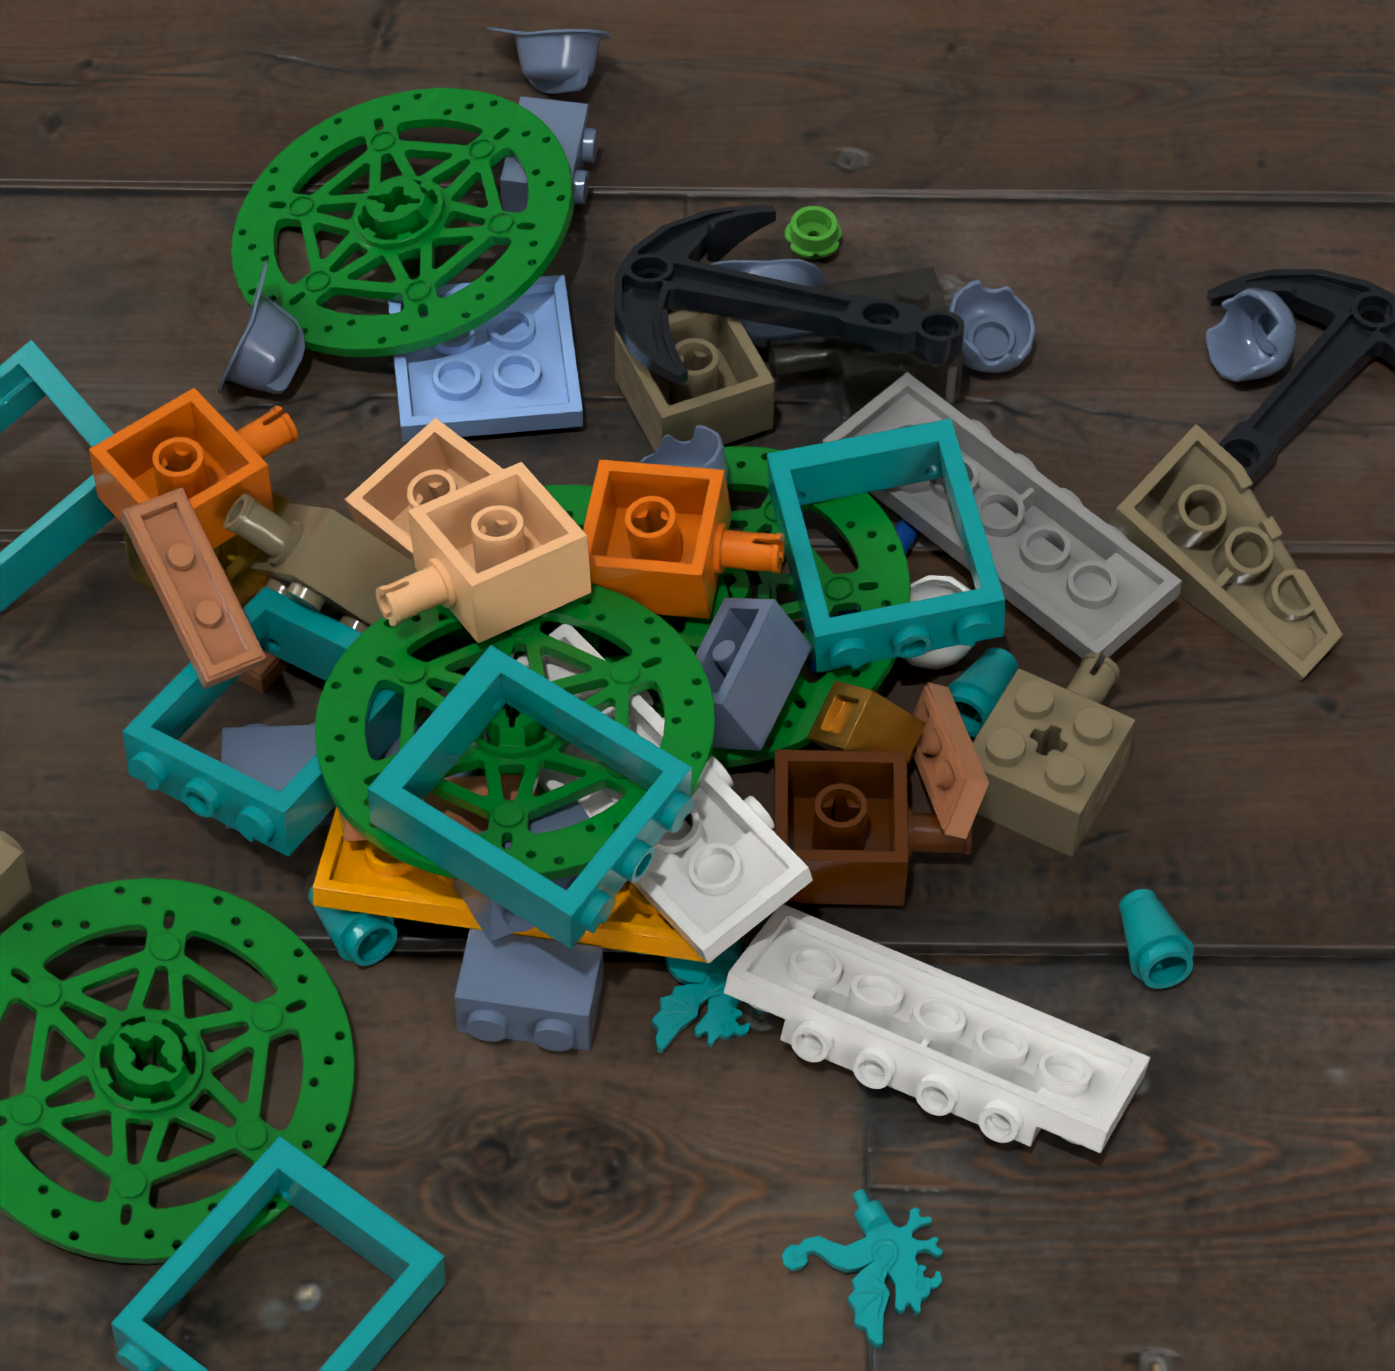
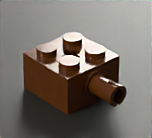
(852, 824)

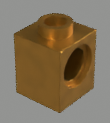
(864, 721)

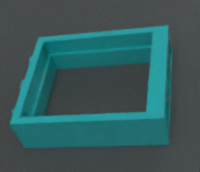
(23, 383)
(870, 465)
(493, 681)
(218, 790)
(333, 1206)

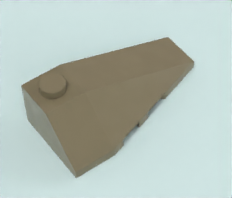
(1215, 537)

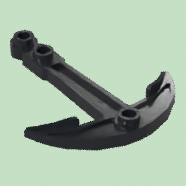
(667, 274)
(1359, 328)

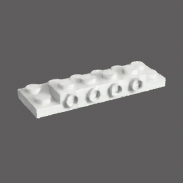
(725, 860)
(934, 1034)

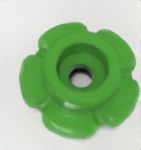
(813, 233)

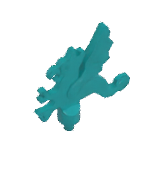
(702, 985)
(880, 1254)

